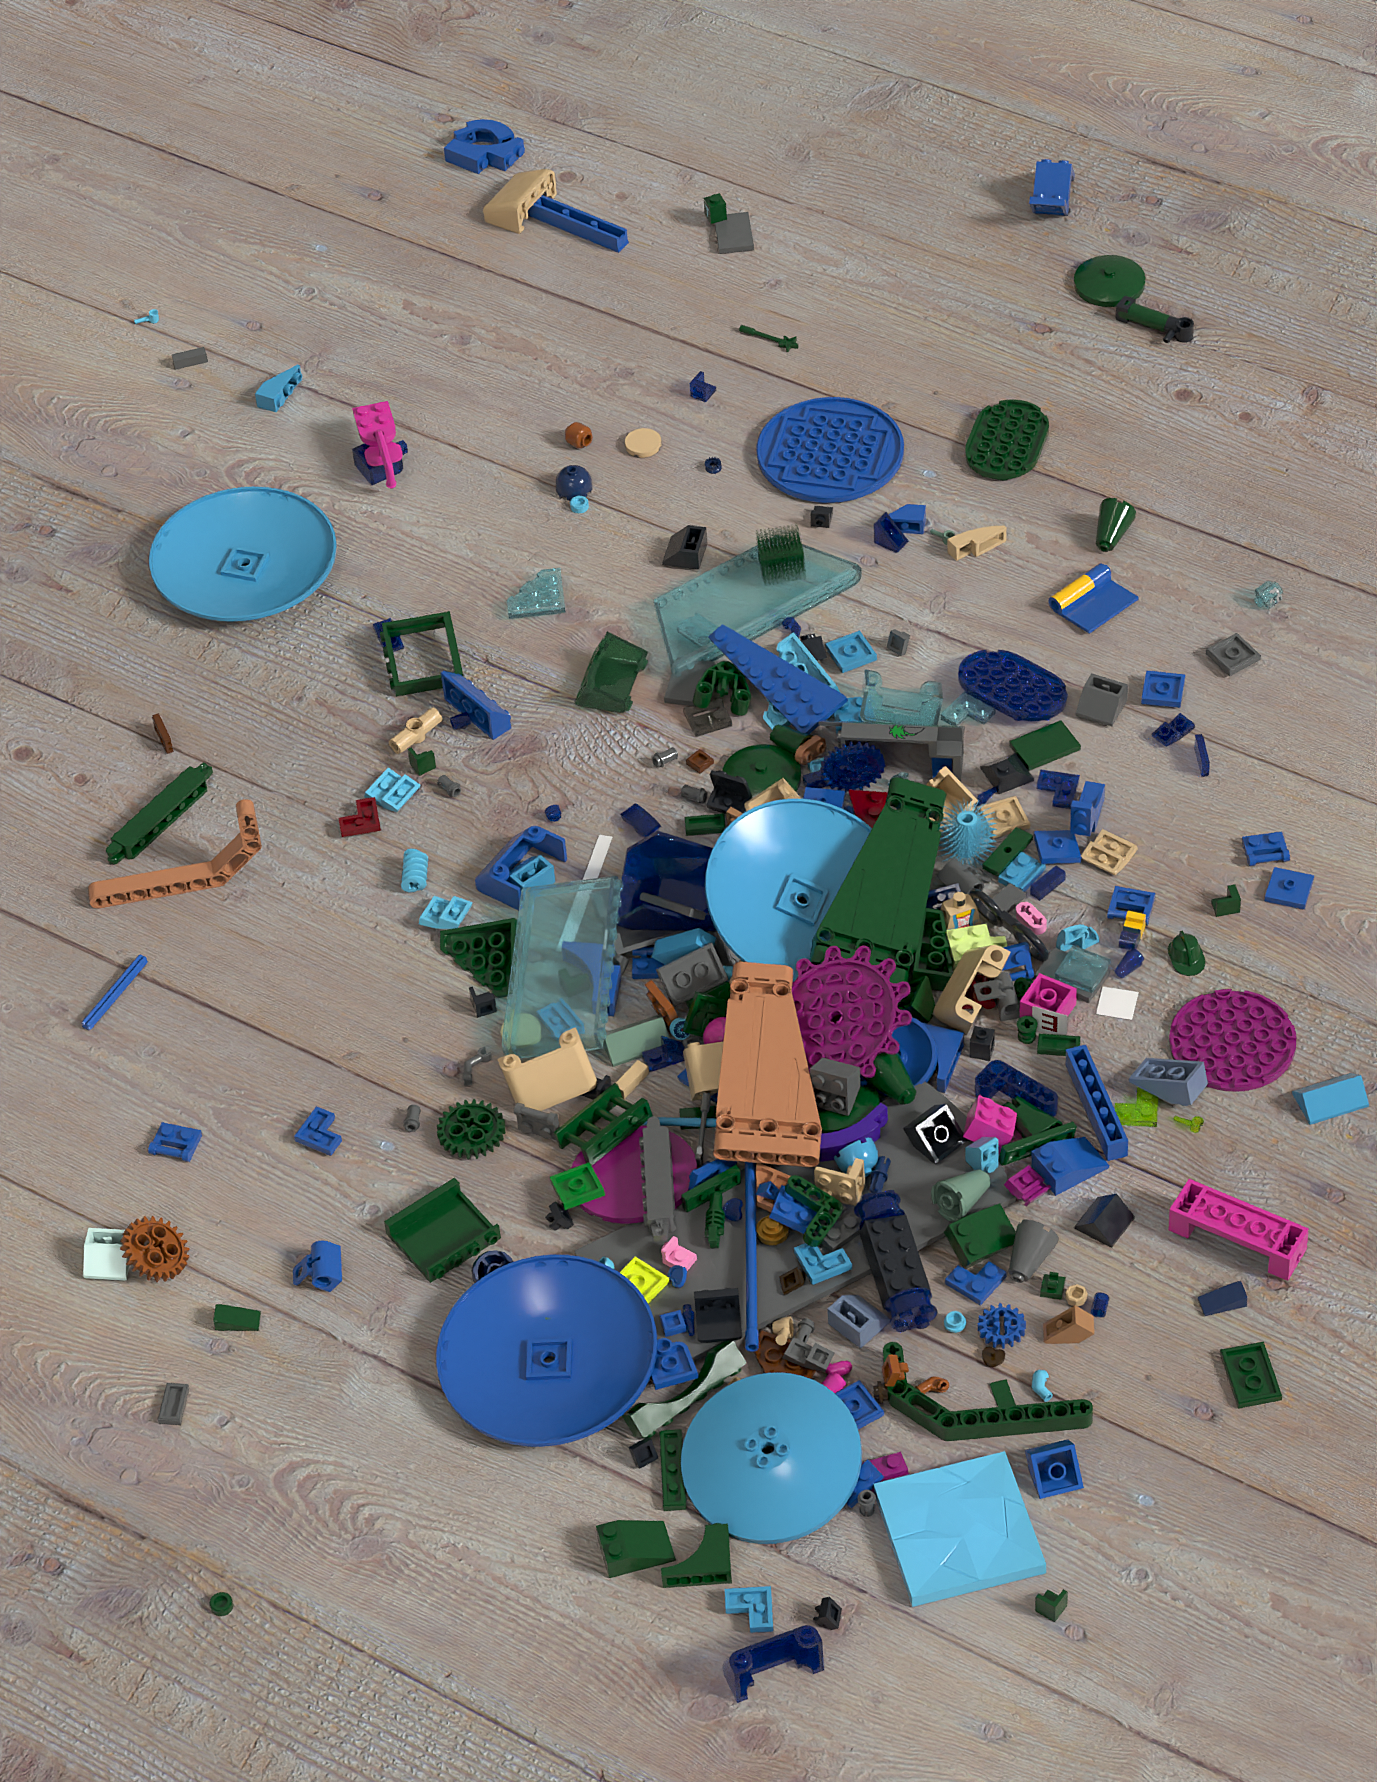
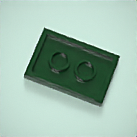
(1045, 745)
(1250, 1375)

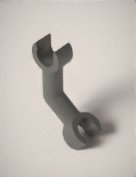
(480, 1057)

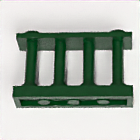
(613, 1133)

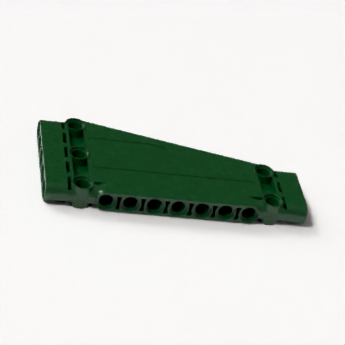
(888, 883)

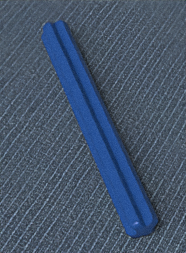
(114, 992)

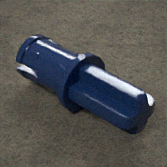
(879, 1175)

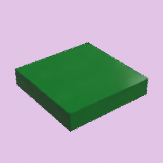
(577, 1186)

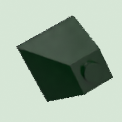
(920, 1000)

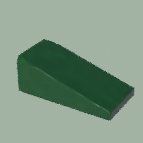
(236, 1318)

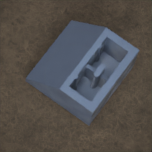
(856, 1319)

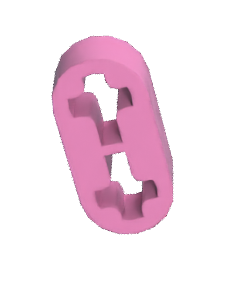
(1032, 916)

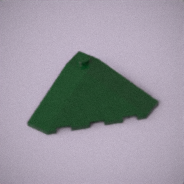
(484, 951)

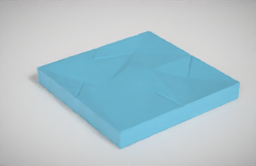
(959, 1529)

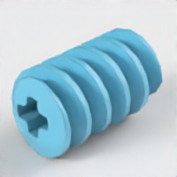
(414, 870)

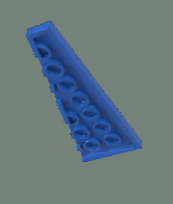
(789, 689)

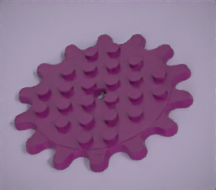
(863, 1000)

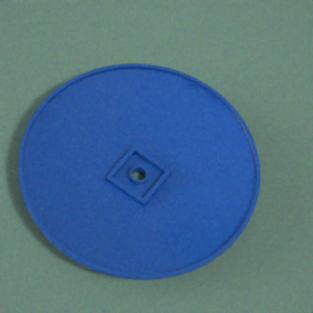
(498, 1342)

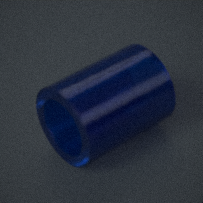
(460, 720)
(1100, 1305)

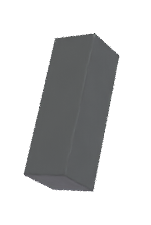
(189, 358)

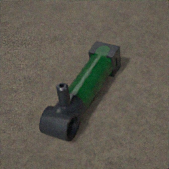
(1181, 328)

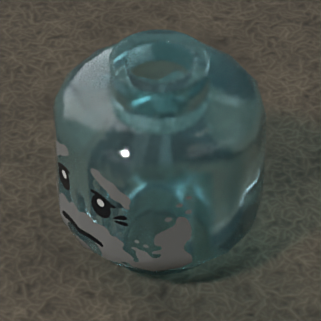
(1268, 594)

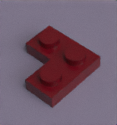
(364, 822)

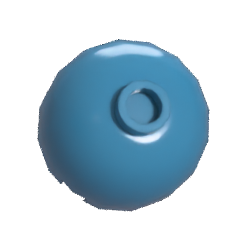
(865, 1151)

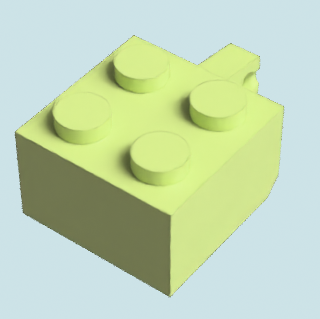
(968, 938)

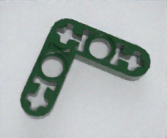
(822, 1207)

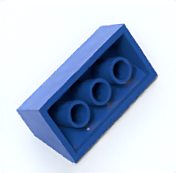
(481, 709)

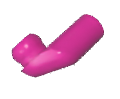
(840, 1367)

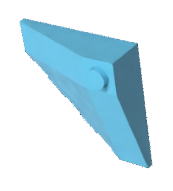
(795, 653)

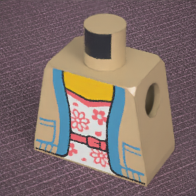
(960, 912)

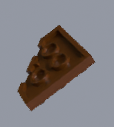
(771, 1357)

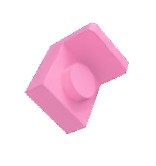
(676, 1255)

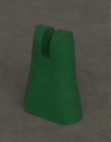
(1031, 1119)

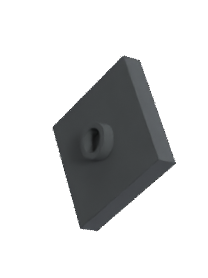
(1233, 654)

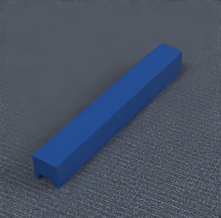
(579, 223)

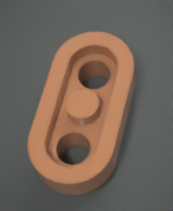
(810, 750)

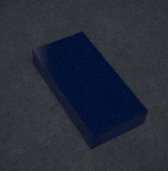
(1202, 755)

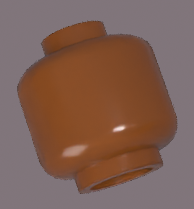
(578, 435)

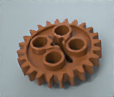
(144, 1246)

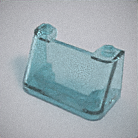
(899, 706)

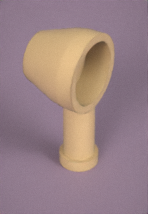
(783, 1329)

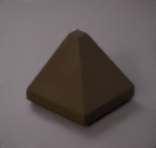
(792, 1280)

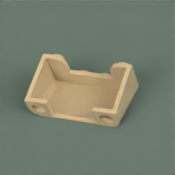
(984, 960)

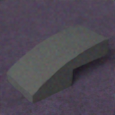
(810, 1357)

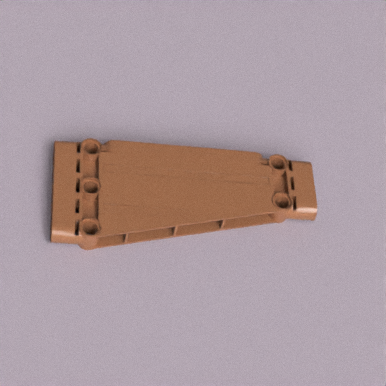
(765, 1074)

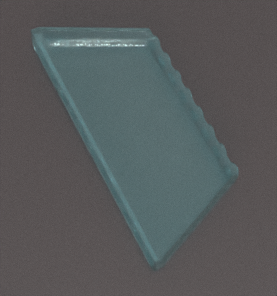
(739, 599)

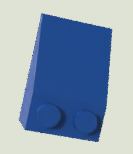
(1067, 1163)

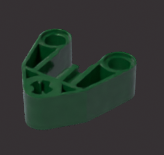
(725, 677)

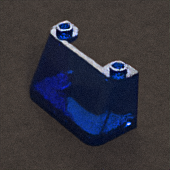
(799, 1644)

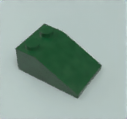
(980, 1235)
(633, 1545)

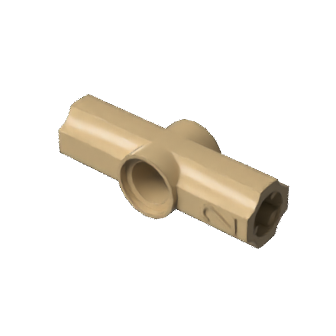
(415, 730)

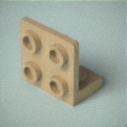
(842, 1186)

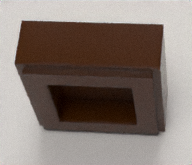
(699, 761)

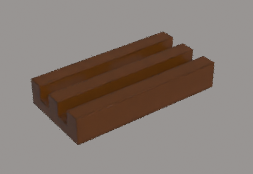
(162, 733)

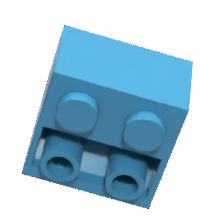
(532, 872)

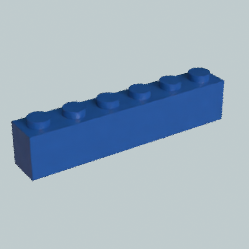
(1096, 1103)

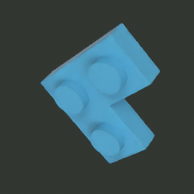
(822, 1267)
(756, 1602)

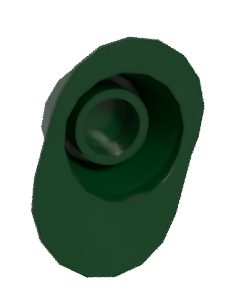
(1186, 954)

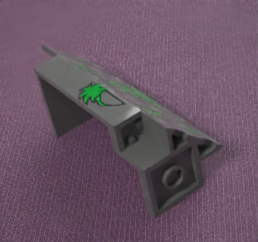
(942, 739)

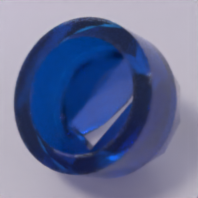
(553, 813)

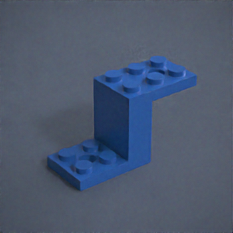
(1052, 187)

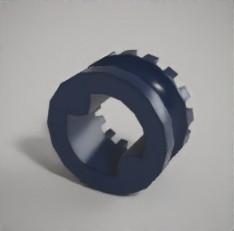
(713, 461)

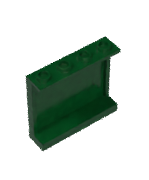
(441, 1231)

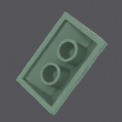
(631, 1040)

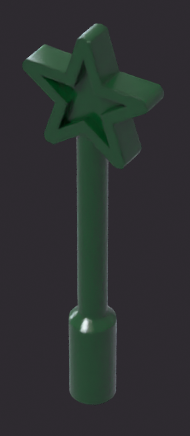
(786, 342)

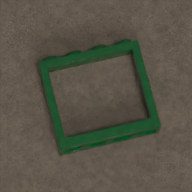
(416, 625)

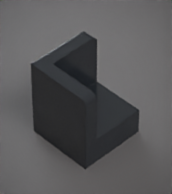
(483, 1004)

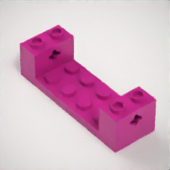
(1241, 1223)

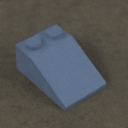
(1171, 1079)

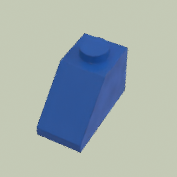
(910, 518)

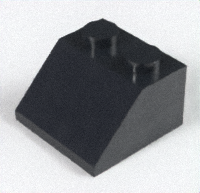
(935, 1133)

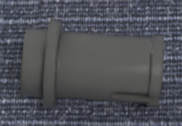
(660, 759)
(453, 788)
(699, 795)
(412, 1122)
(805, 1328)
(866, 1500)

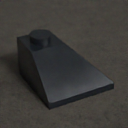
(1007, 773)

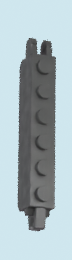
(659, 1180)

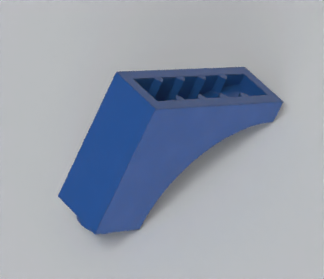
(949, 1047)

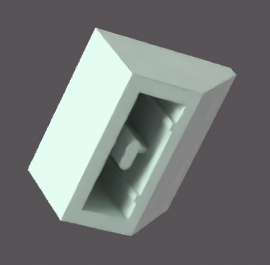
(103, 1255)

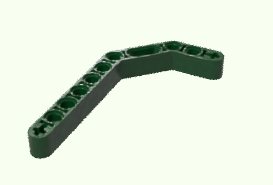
(1073, 1413)

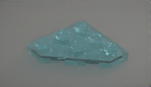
(539, 597)

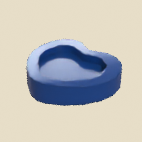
(677, 1275)

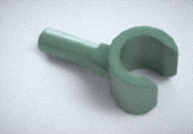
(946, 535)

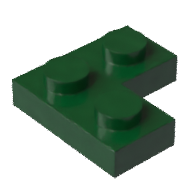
(701, 1010)

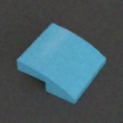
(392, 790)
(445, 913)

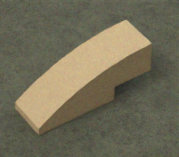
(976, 541)

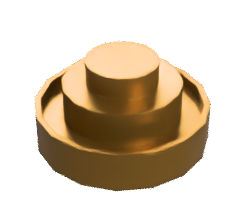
(771, 1231)

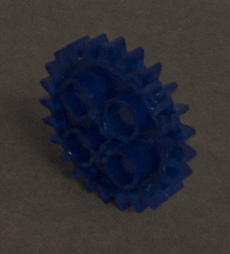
(852, 767)

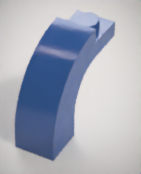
(484, 131)

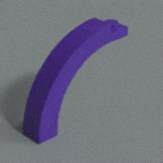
(866, 1128)

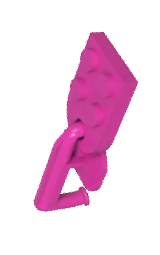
(378, 429)

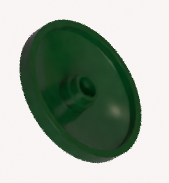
(1107, 279)
(764, 766)
(865, 1102)

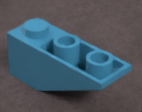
(277, 389)

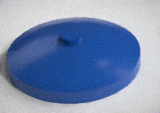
(917, 1052)

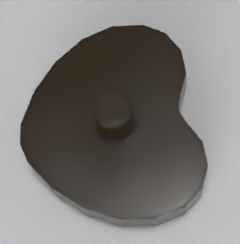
(993, 1357)

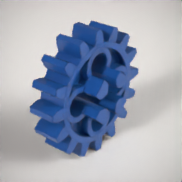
(1011, 1333)

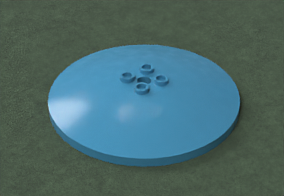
(780, 1492)

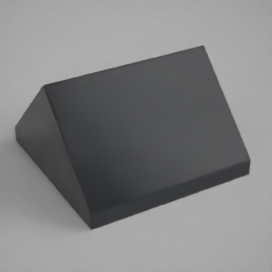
(1106, 1219)

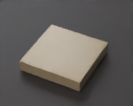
(1007, 816)

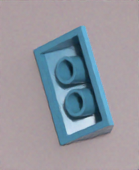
(1332, 1098)

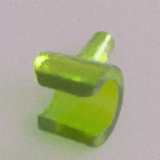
(1194, 1124)

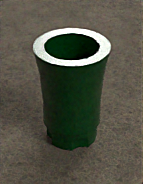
(788, 738)

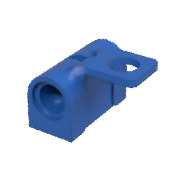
(322, 1265)

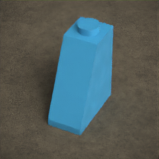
(677, 945)

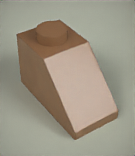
(1069, 1327)

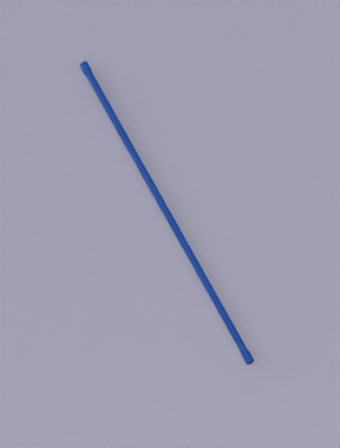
(751, 1332)

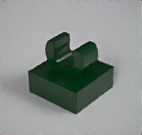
(1052, 1286)

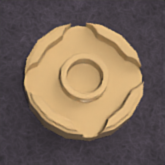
(643, 442)

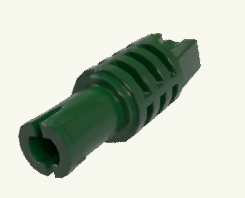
(714, 1220)

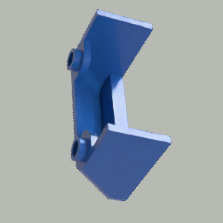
(493, 877)

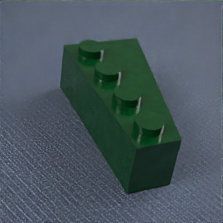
(932, 952)

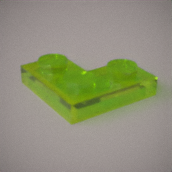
(1139, 1114)

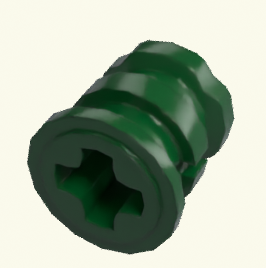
(1027, 1029)

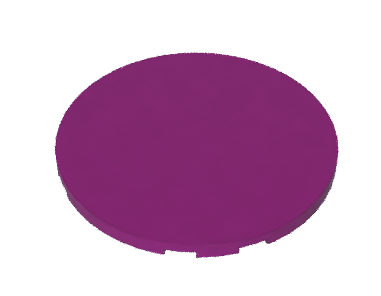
(1237, 1036)
(622, 1178)

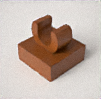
(893, 1370)

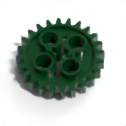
(471, 1129)

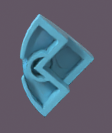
(1076, 935)

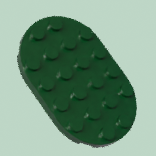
(1007, 439)

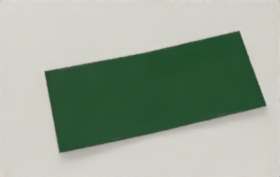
(1002, 1393)

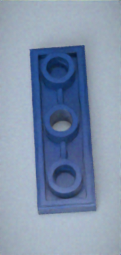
(709, 1171)

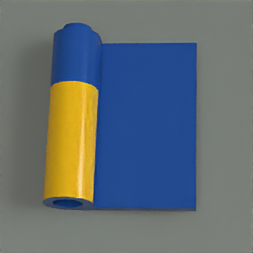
(1092, 599)

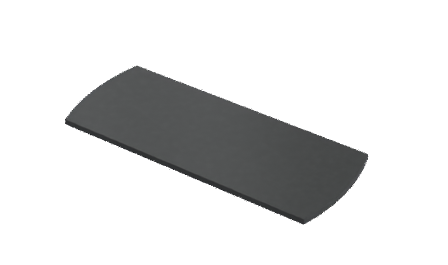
(725, 1267)

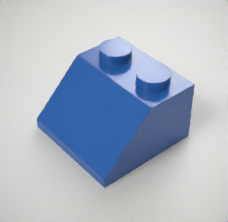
(1054, 1468)

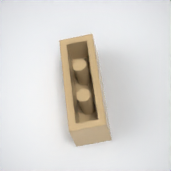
(632, 1078)

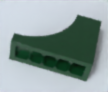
(707, 1565)

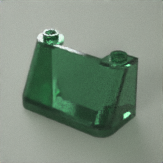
(611, 675)

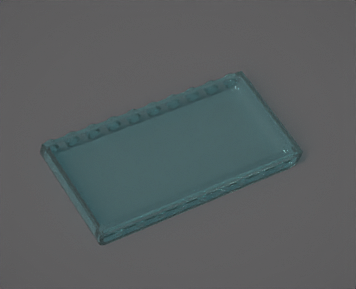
(562, 965)

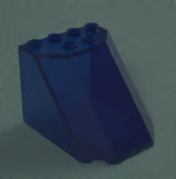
(670, 870)

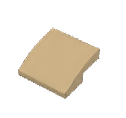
(1109, 852)

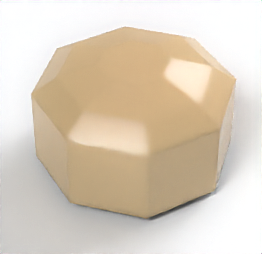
(1076, 1295)

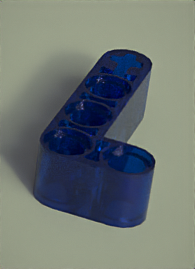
(1011, 1082)

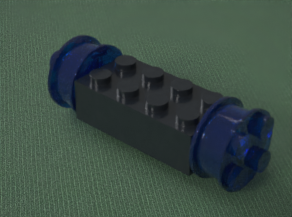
(895, 1261)

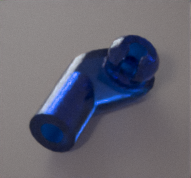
(791, 623)

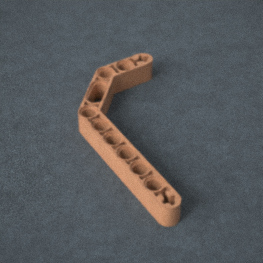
(188, 877)

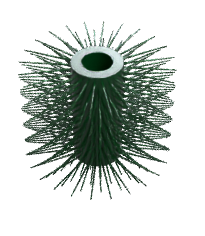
(781, 554)

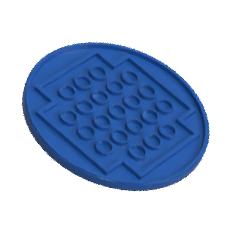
(830, 449)

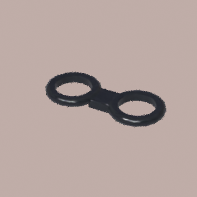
(1005, 920)

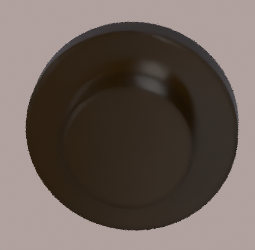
(880, 1392)

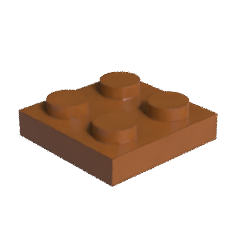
(660, 1003)

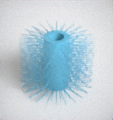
(967, 834)

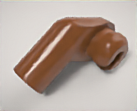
(933, 1384)

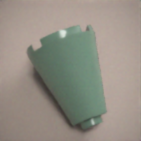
(959, 1193)

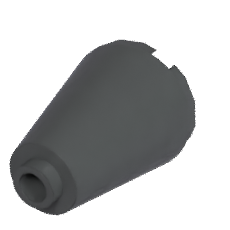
(1030, 1249)

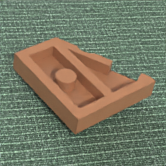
(767, 1174)

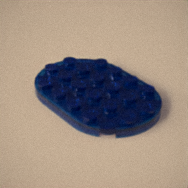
(1012, 685)

